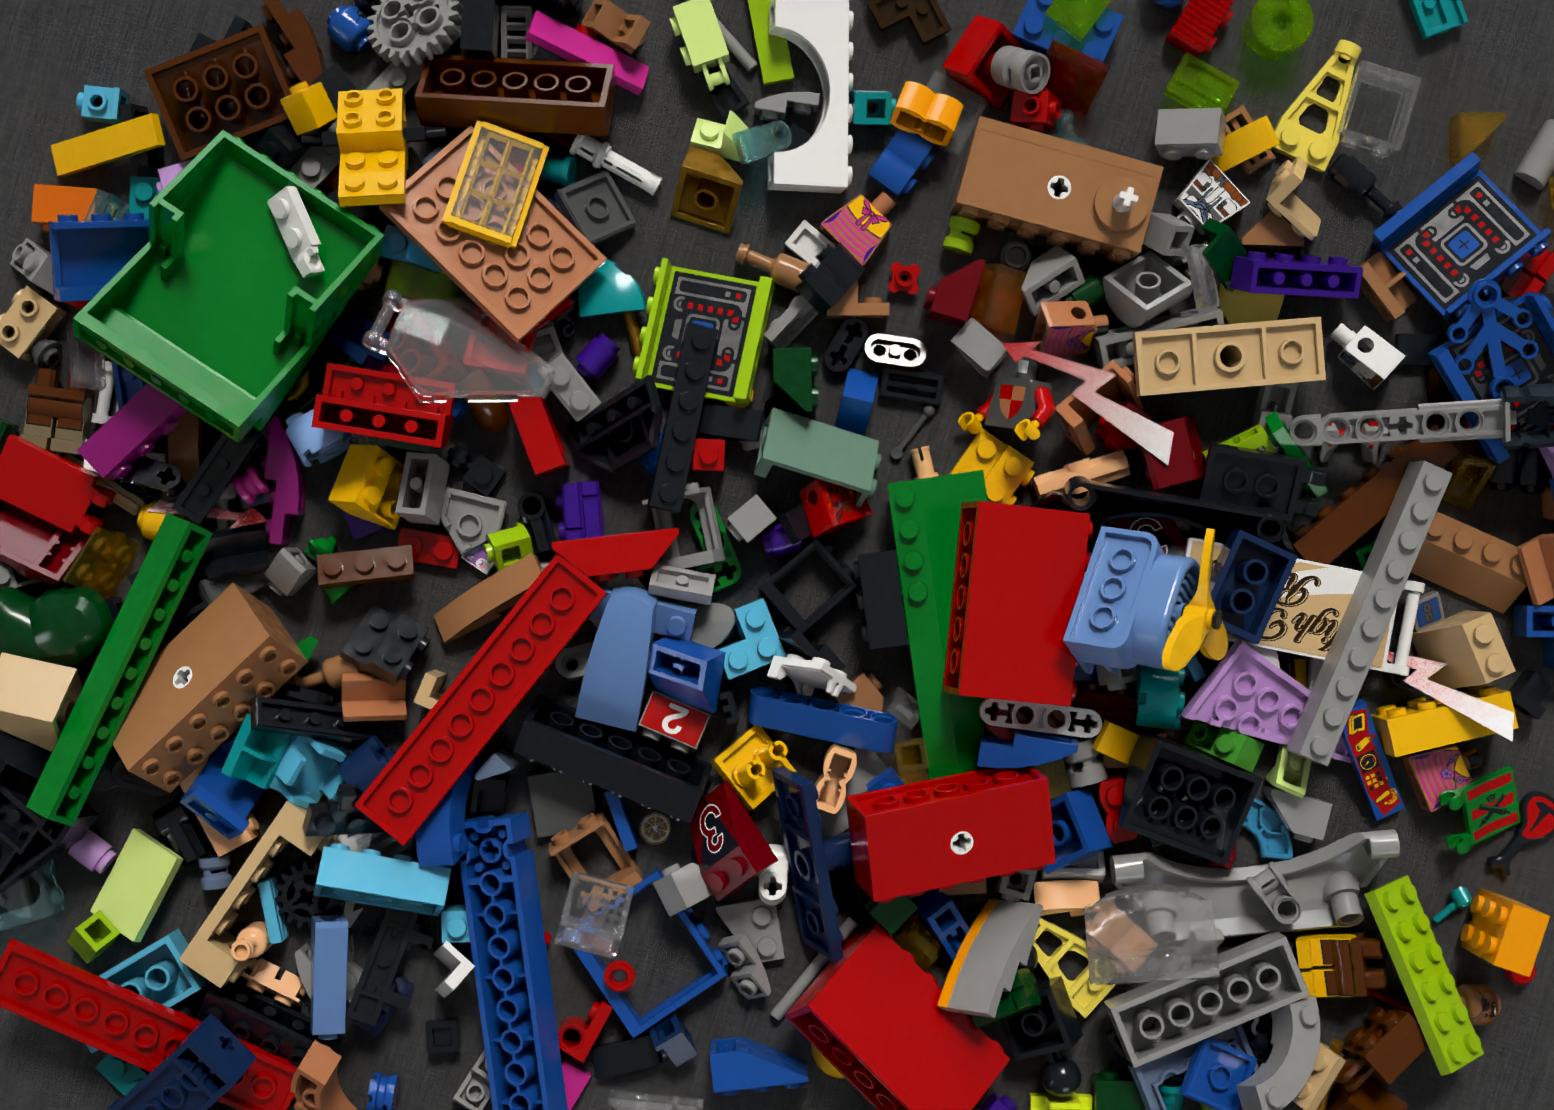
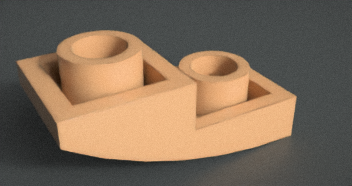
(1066, 896)

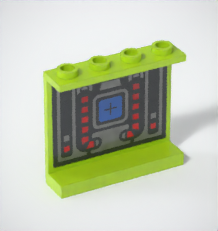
(717, 301)

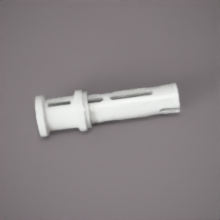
(602, 156)

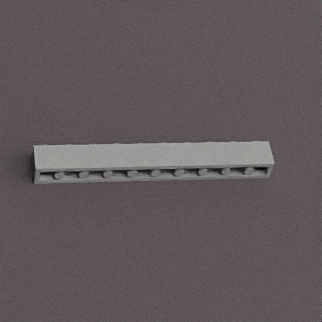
(1369, 612)

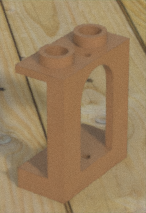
(561, 843)

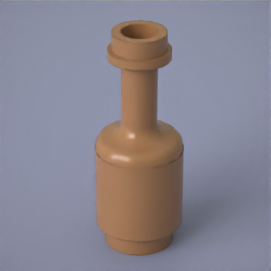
(783, 268)
(331, 673)

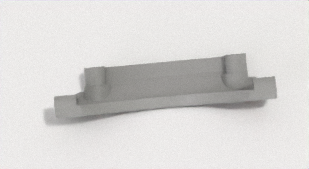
(1321, 880)

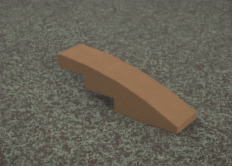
(487, 599)

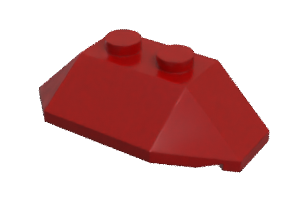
(616, 553)

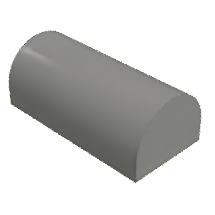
(1539, 159)

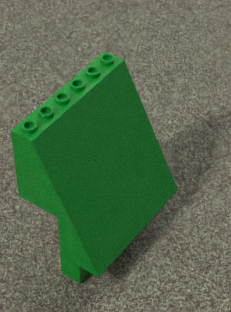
(214, 296)

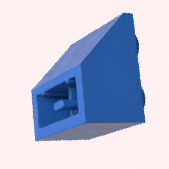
(687, 671)

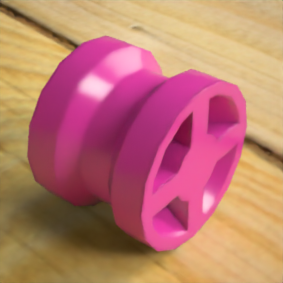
(251, 484)

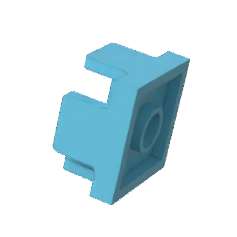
(309, 770)

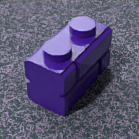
(581, 510)

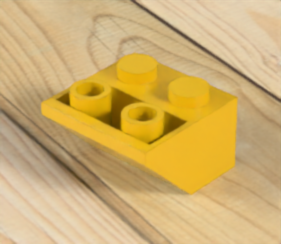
(369, 485)

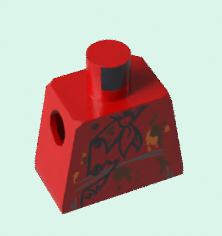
(831, 507)

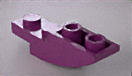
(285, 468)

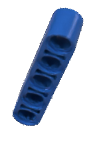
(822, 719)

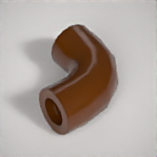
(490, 415)

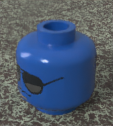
(349, 29)

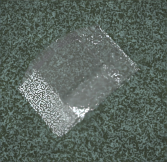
(1151, 936)

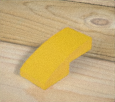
(1246, 144)

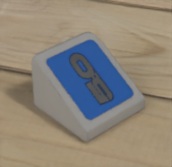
(1429, 610)

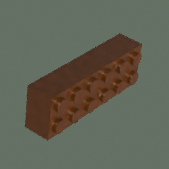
(517, 94)

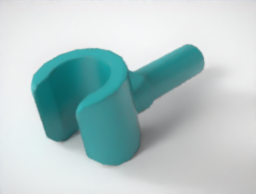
(1461, 899)

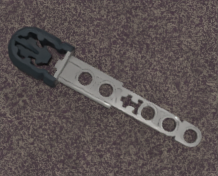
(1493, 421)

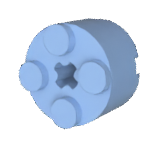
(316, 442)

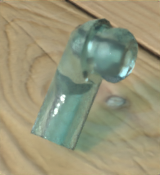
(1065, 127)

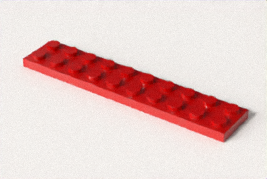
(480, 699)
(123, 1022)

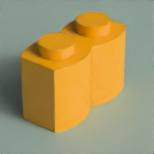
(926, 113)

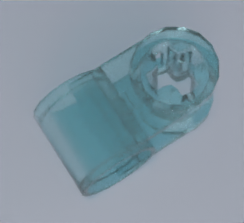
(761, 141)

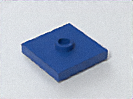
(1215, 1073)

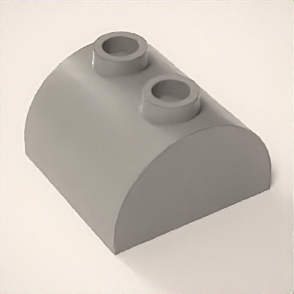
(1144, 289)

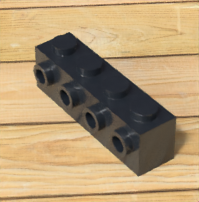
(260, 1021)

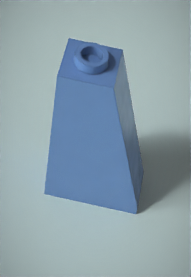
(328, 975)

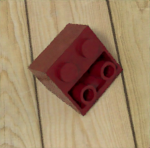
(1185, 459)

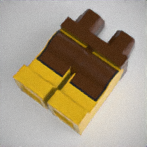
(1339, 965)

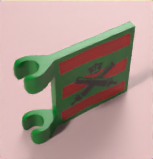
(1487, 808)

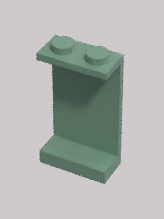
(819, 452)

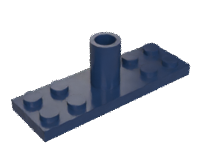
(811, 861)

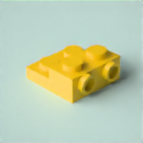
(1002, 467)

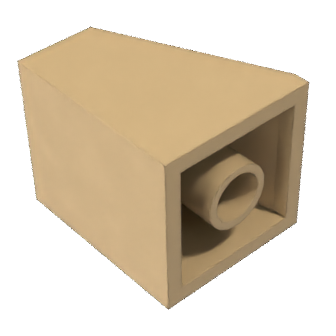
(1468, 646)
(36, 698)

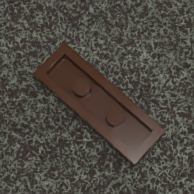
(365, 566)

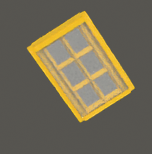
(495, 184)

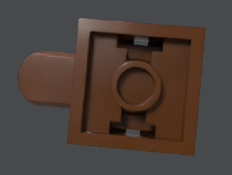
(1381, 1047)

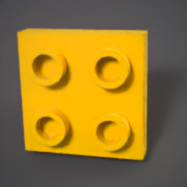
(749, 765)

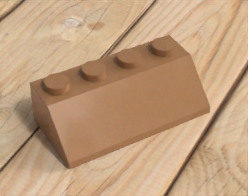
(1470, 563)

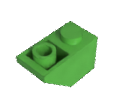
(1225, 744)

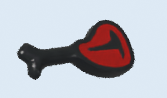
(1535, 825)

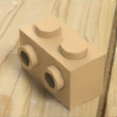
(28, 321)

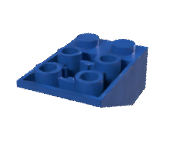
(746, 1064)

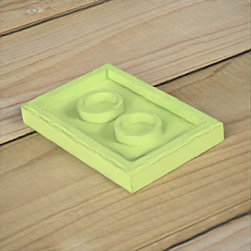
(137, 884)

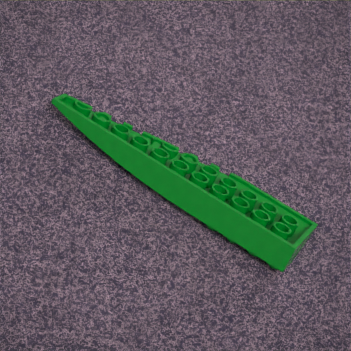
(926, 545)

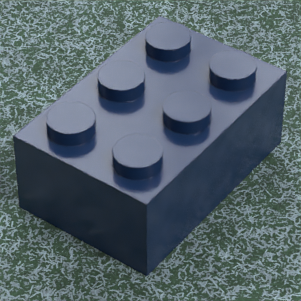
(1249, 583)

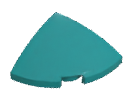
(610, 293)

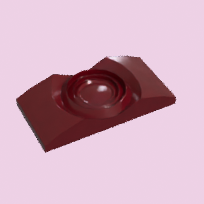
(37, 546)

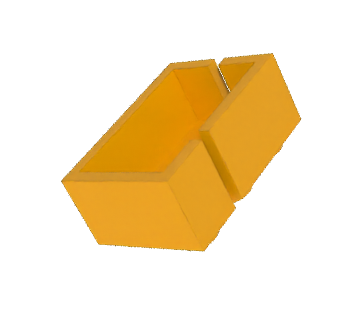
(1504, 932)

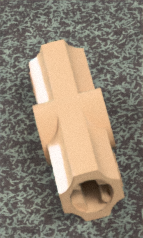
(1100, 469)

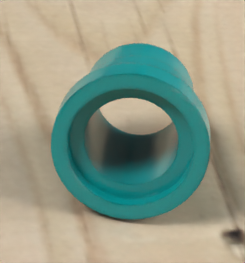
(560, 170)
(1170, 1093)

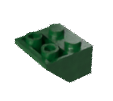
(793, 376)

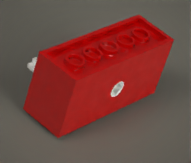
(950, 831)

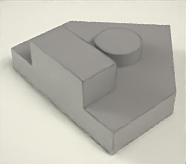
(471, 517)

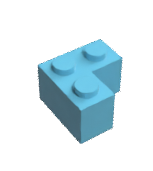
(757, 643)

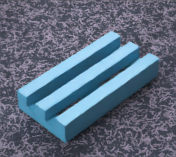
(275, 922)

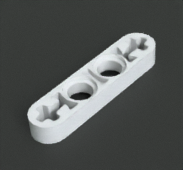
(1039, 720)

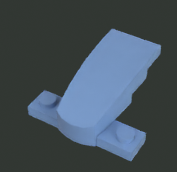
(621, 653)

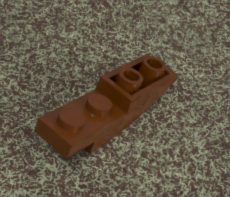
(306, 58)

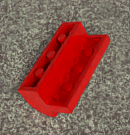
(379, 407)

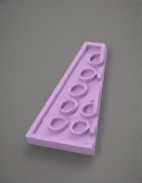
(1252, 698)

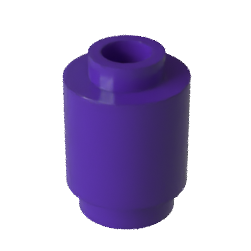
(597, 357)
(778, 543)

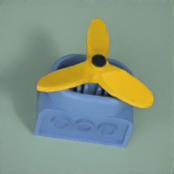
(1144, 606)

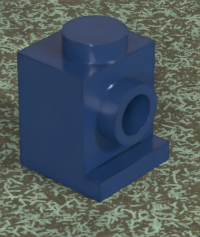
(673, 1039)

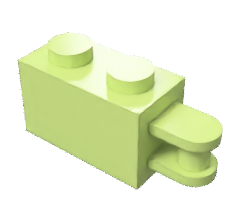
(702, 40)

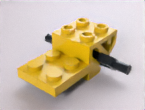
(372, 146)

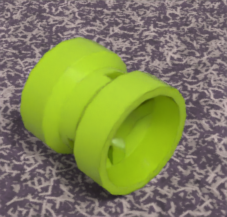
(961, 235)

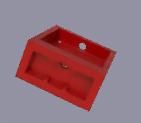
(539, 435)

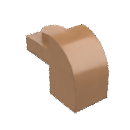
(616, 26)

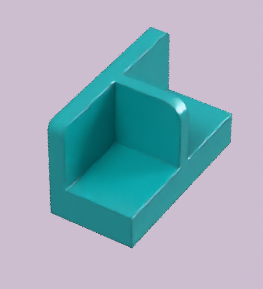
(255, 755)

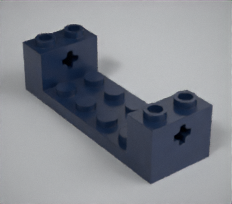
(194, 1073)

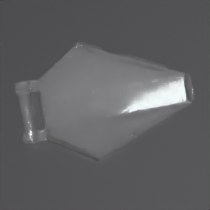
(456, 352)

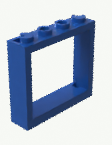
(618, 1000)

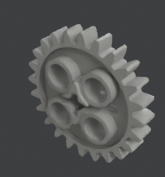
(413, 28)

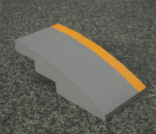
(990, 957)

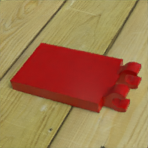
(50, 486)

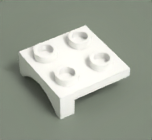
(810, 675)

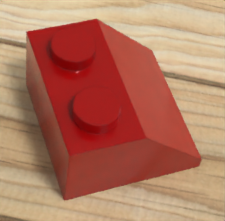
(972, 58)

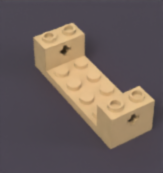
(211, 947)

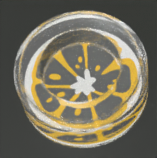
(655, 828)

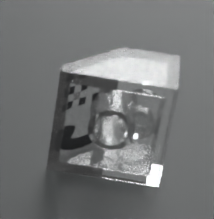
(594, 915)

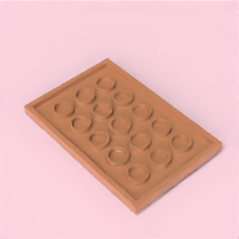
(507, 283)

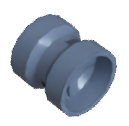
(220, 876)

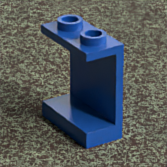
(219, 798)

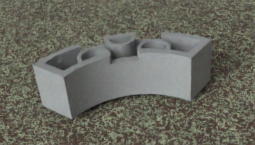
(1291, 1060)

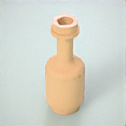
(251, 942)

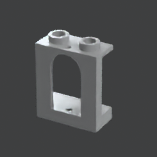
(663, 520)

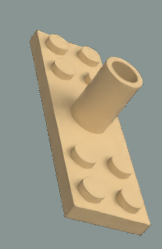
(1250, 354)

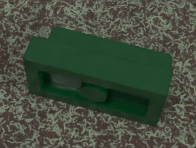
(1222, 250)

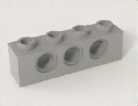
(1118, 343)

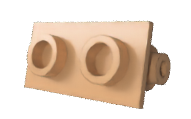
(263, 978)

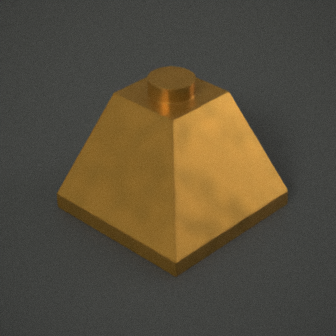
(707, 190)

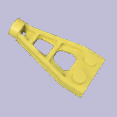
(1300, 141)
(1082, 994)

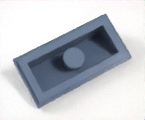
(498, 763)

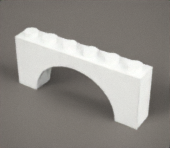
(823, 35)

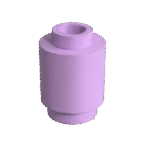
(93, 852)

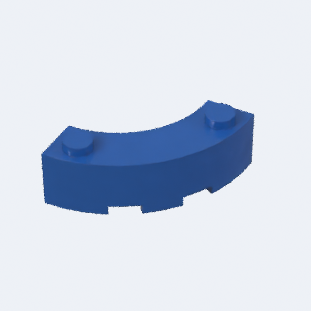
(443, 835)

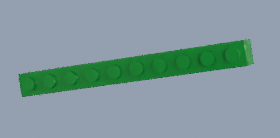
(119, 670)

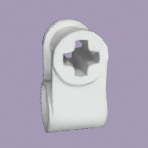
(775, 874)

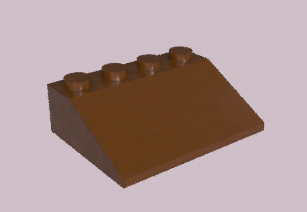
(219, 88)

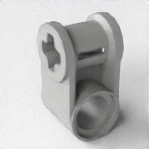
(1273, 890)

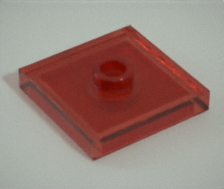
(1074, 77)

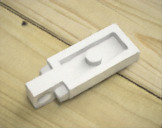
(297, 231)

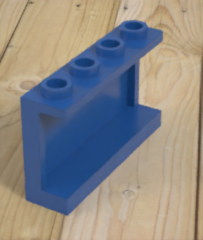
(92, 251)

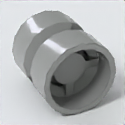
(1020, 69)
(1084, 766)

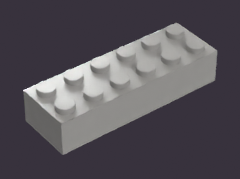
(1181, 1012)

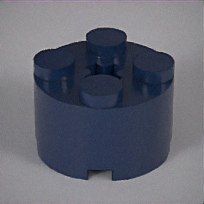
(366, 763)

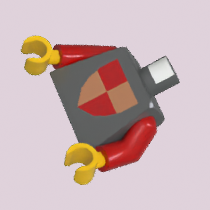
(1015, 405)

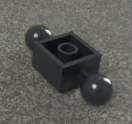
(1047, 1032)

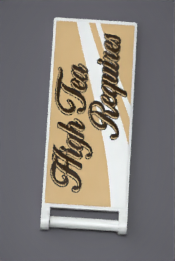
(1314, 607)

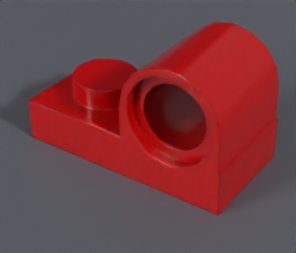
(588, 1030)

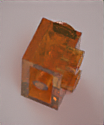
(998, 298)

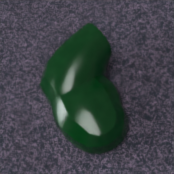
(57, 627)

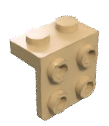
(1286, 203)
(1323, 1075)

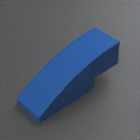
(1025, 749)

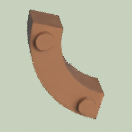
(317, 1081)

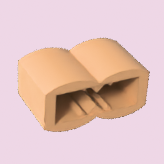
(838, 769)

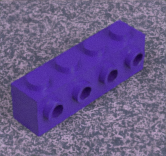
(1296, 277)

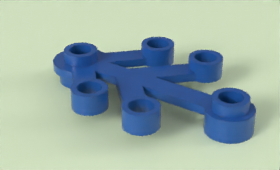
(1491, 332)

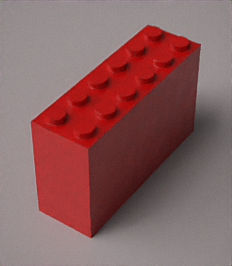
(1014, 602)
(888, 1037)

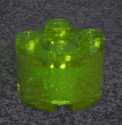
(1267, 38)

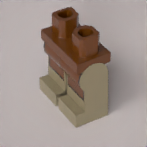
(57, 416)

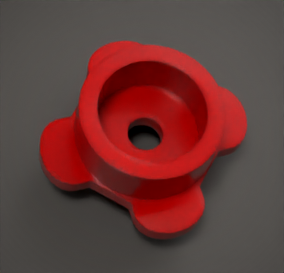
(909, 286)

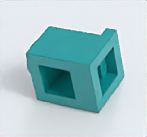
(884, 107)

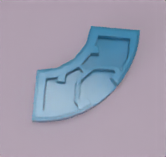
(1268, 832)

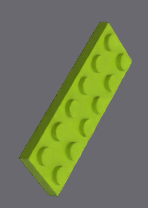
(1424, 975)

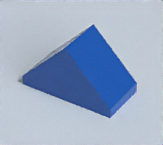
(856, 401)

